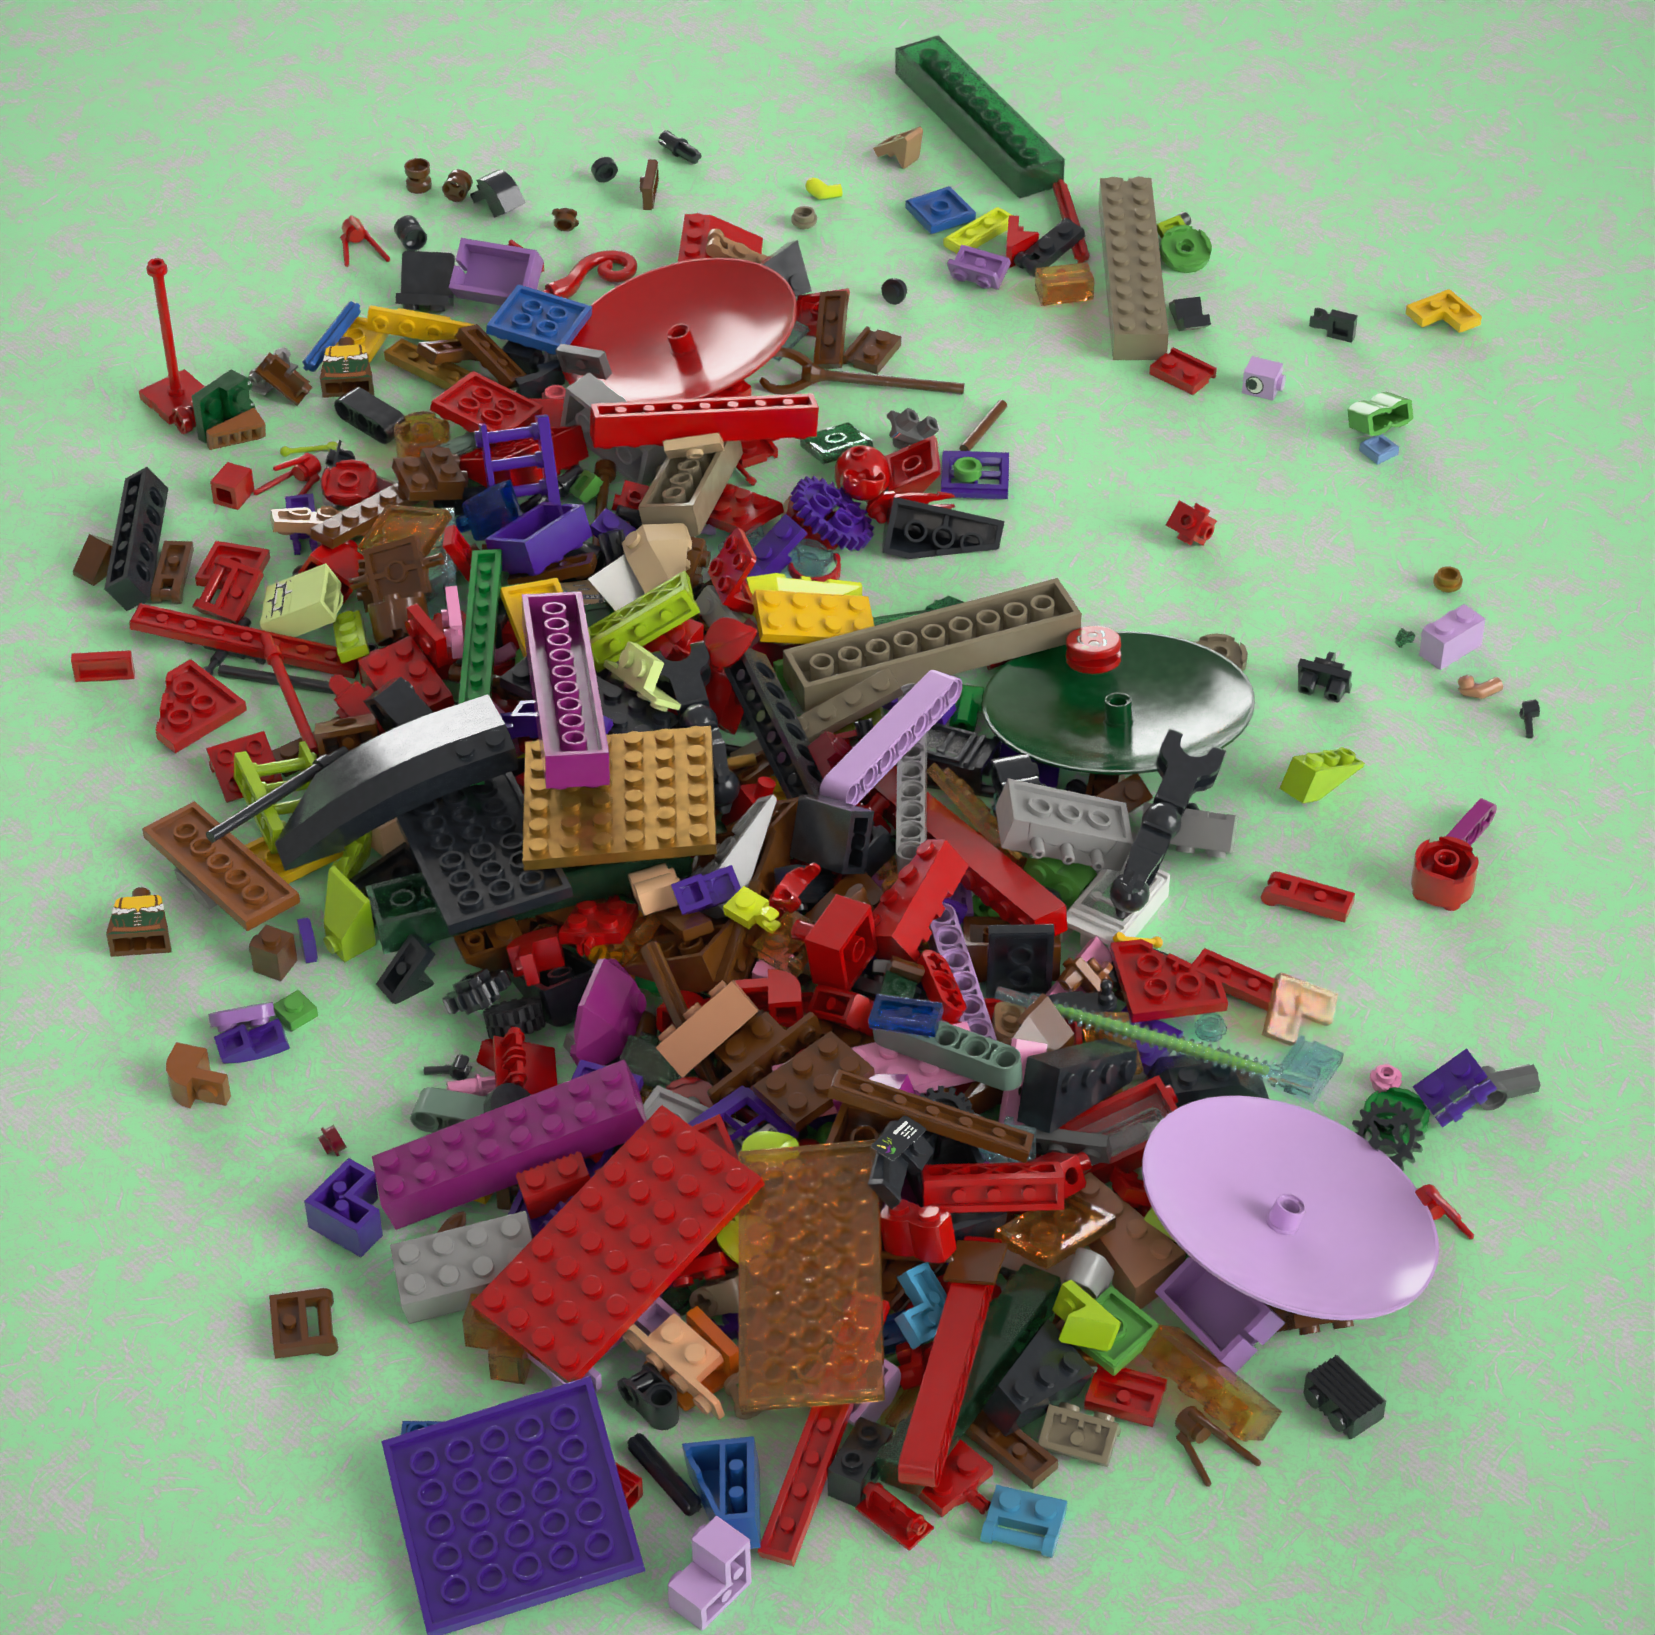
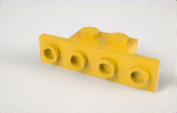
(412, 324)

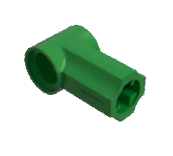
(967, 708)

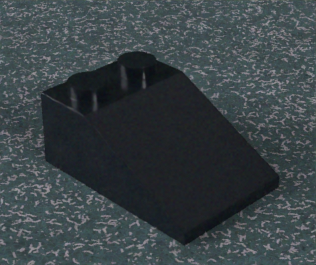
(558, 988)

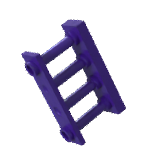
(542, 459)

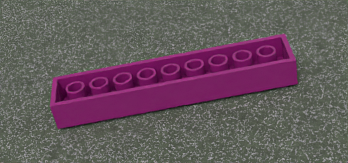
(565, 691)

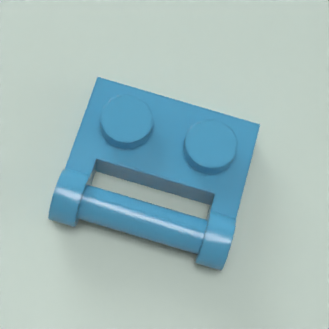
(1027, 1513)

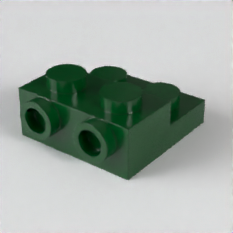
(221, 401)

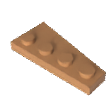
(301, 519)

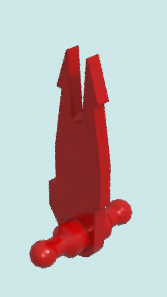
(878, 507)

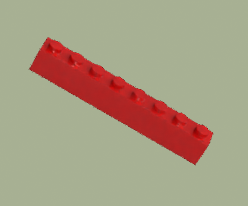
(731, 417)

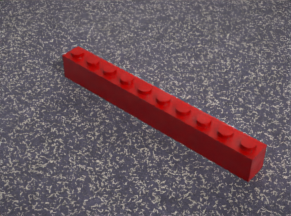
(990, 872)

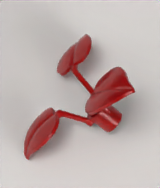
(725, 638)

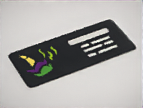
(898, 1137)

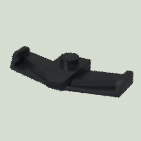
(889, 1175)

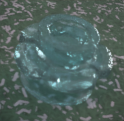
(1210, 1027)

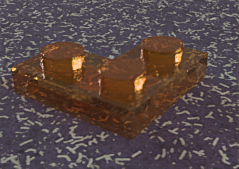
(1291, 1002)

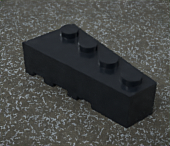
(1072, 1080)

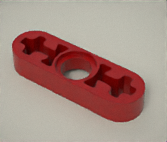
(941, 985)

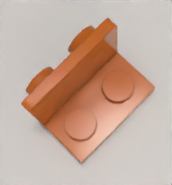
(722, 1343)

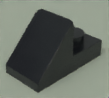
(406, 972)

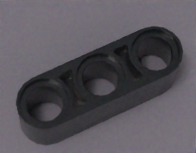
(368, 414)

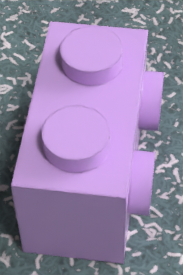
(1452, 636)

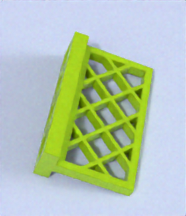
(643, 619)

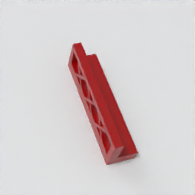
(994, 1186)

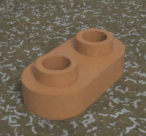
(1005, 1019)

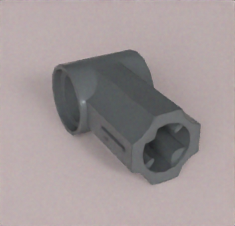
(1510, 1084)

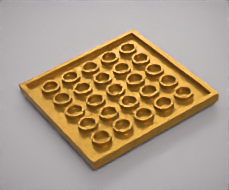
(652, 809)

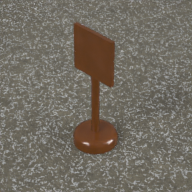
(970, 1263)

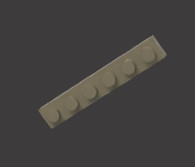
(843, 708)

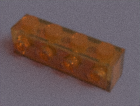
(1211, 1383)

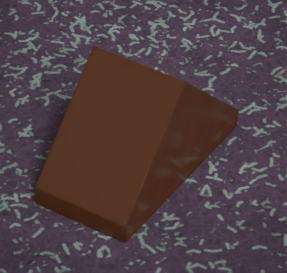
(93, 560)

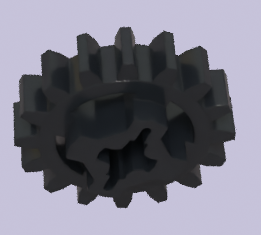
(476, 991)
(1396, 1126)

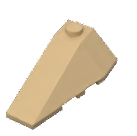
(657, 553)

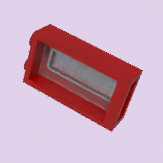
(1128, 1122)

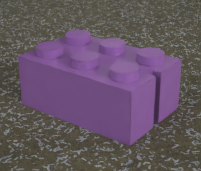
(493, 271)
(1218, 1313)

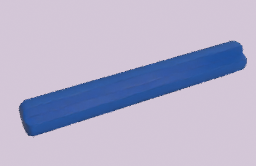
(331, 336)

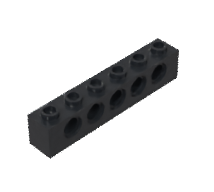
(136, 539)

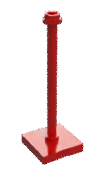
(179, 385)

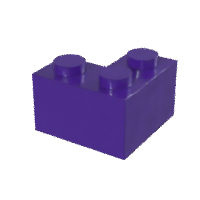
(345, 1209)

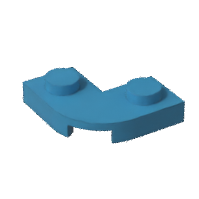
(928, 1297)

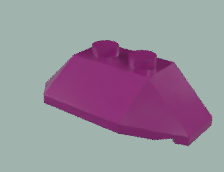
(606, 1014)

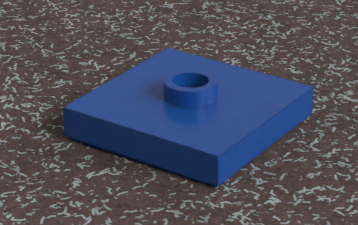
(940, 210)

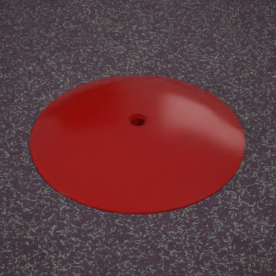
(689, 328)

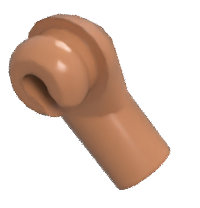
(1480, 691)

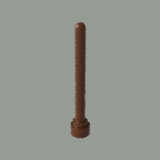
(606, 471)

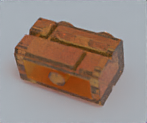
(1064, 284)

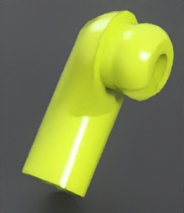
(821, 190)

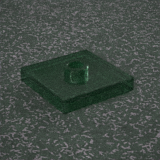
(834, 441)

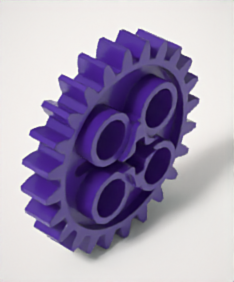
(847, 526)

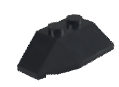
(1198, 1081)

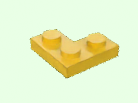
(1445, 307)

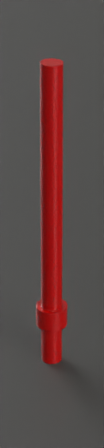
(274, 658)

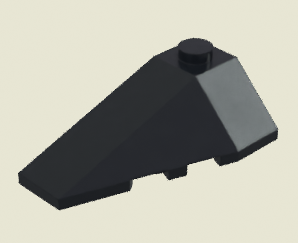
(930, 531)

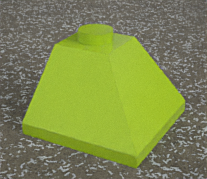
(347, 918)

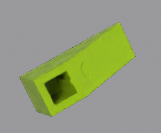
(1319, 773)

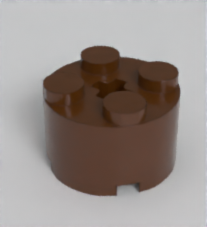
(390, 616)

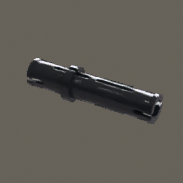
(565, 482)

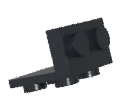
(426, 280)

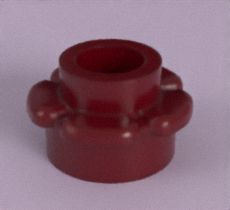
(331, 1140)

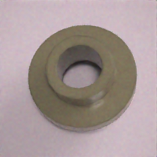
(804, 217)

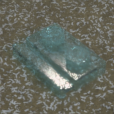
(1313, 1061)

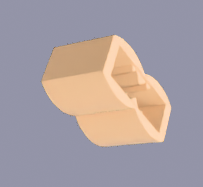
(653, 888)

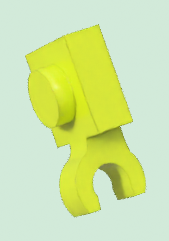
(751, 908)

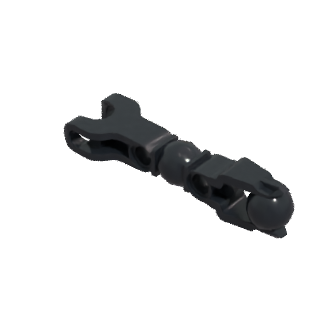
(686, 684)
(1161, 822)

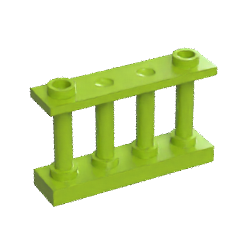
(252, 788)

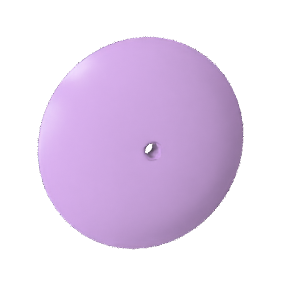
(1290, 1208)

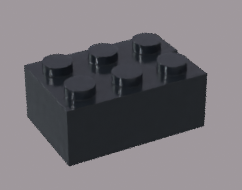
(964, 1224)

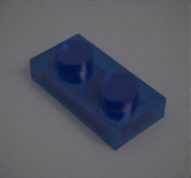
(905, 1015)

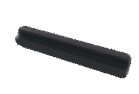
(664, 1474)

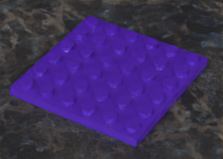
(511, 1507)

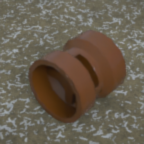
(418, 175)

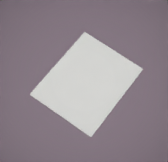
(617, 583)

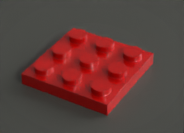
(484, 401)

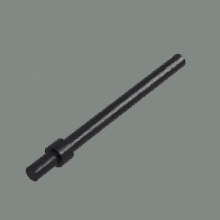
(274, 796)

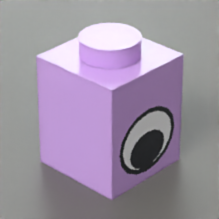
(1263, 378)

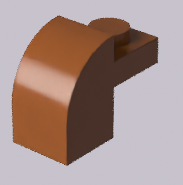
(192, 1078)

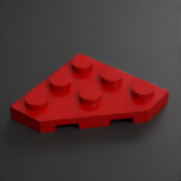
(194, 706)
(1163, 985)

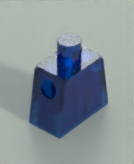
(489, 511)

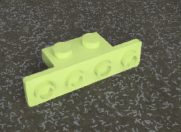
(640, 673)

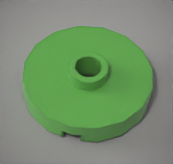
(1187, 239)

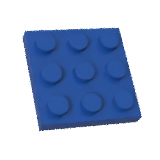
(538, 319)

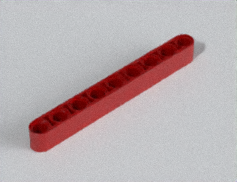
(944, 1382)

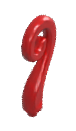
(604, 260)

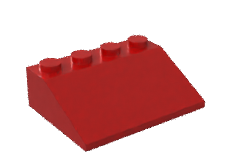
(695, 236)
(568, 449)

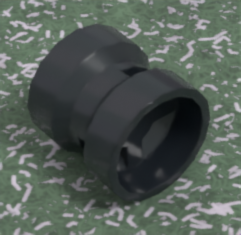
(410, 233)

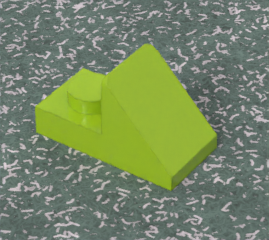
(1085, 1319)

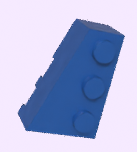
(728, 1482)

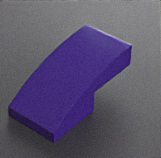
(706, 891)
(243, 1045)

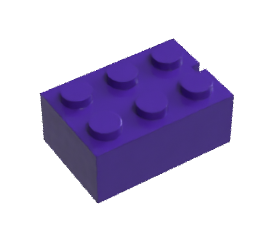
(541, 537)

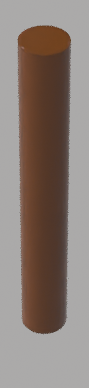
(983, 426)

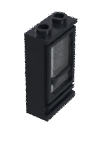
(962, 752)

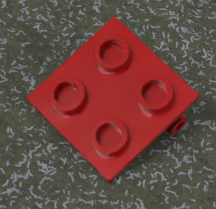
(222, 761)
(523, 1062)

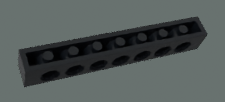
(775, 724)

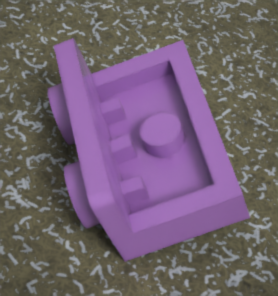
(979, 267)

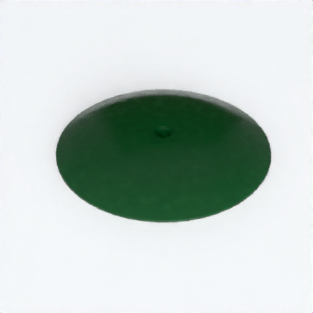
(1119, 716)

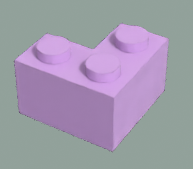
(714, 1576)

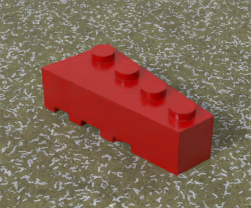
(917, 899)

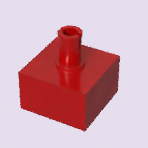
(839, 942)

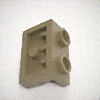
(1079, 1434)

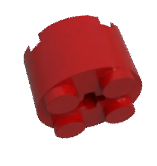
(1444, 872)

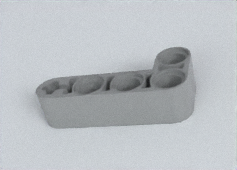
(1084, 1267)

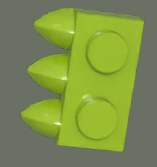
(354, 856)

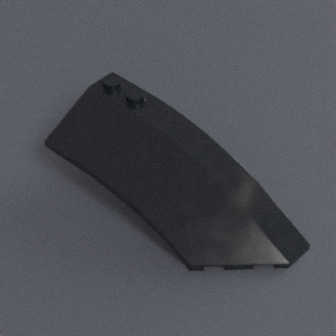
(395, 776)

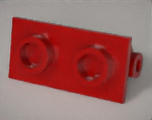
(893, 1516)

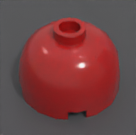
(860, 458)

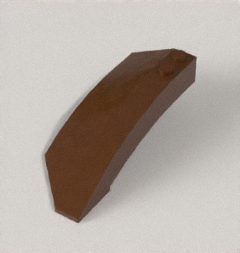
(698, 960)

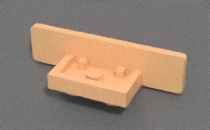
(683, 1357)

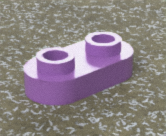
(228, 1019)

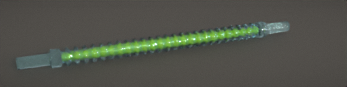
(1274, 1073)

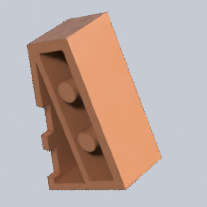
(706, 1027)

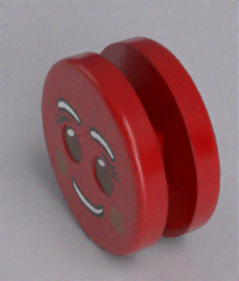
(1093, 649)

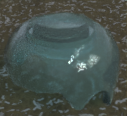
(811, 558)

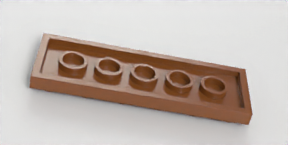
(221, 869)

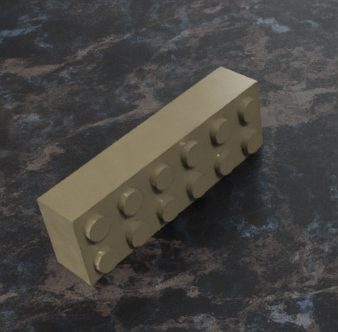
(689, 488)

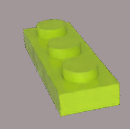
(350, 636)

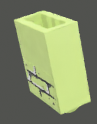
(301, 602)

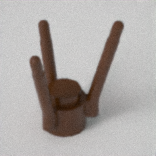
(1197, 1428)

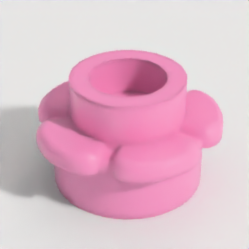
(1385, 1077)

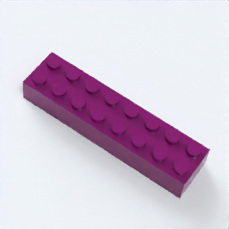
(492, 1147)

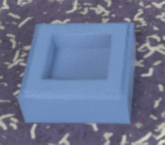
(1379, 448)

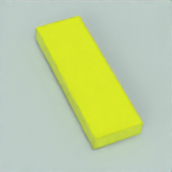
(979, 230)

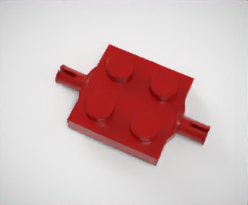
(598, 924)
(959, 1482)

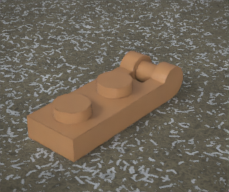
(722, 247)

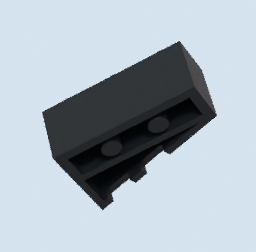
(396, 704)

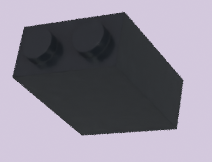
(831, 834)

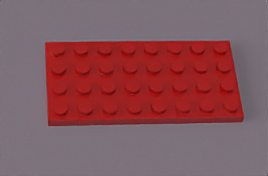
(617, 1245)

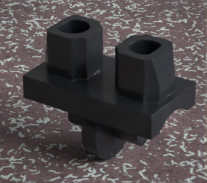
(1326, 674)

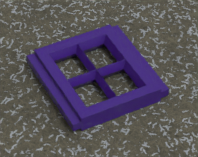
(976, 490)
(737, 1100)

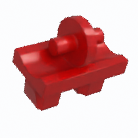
(912, 1363)

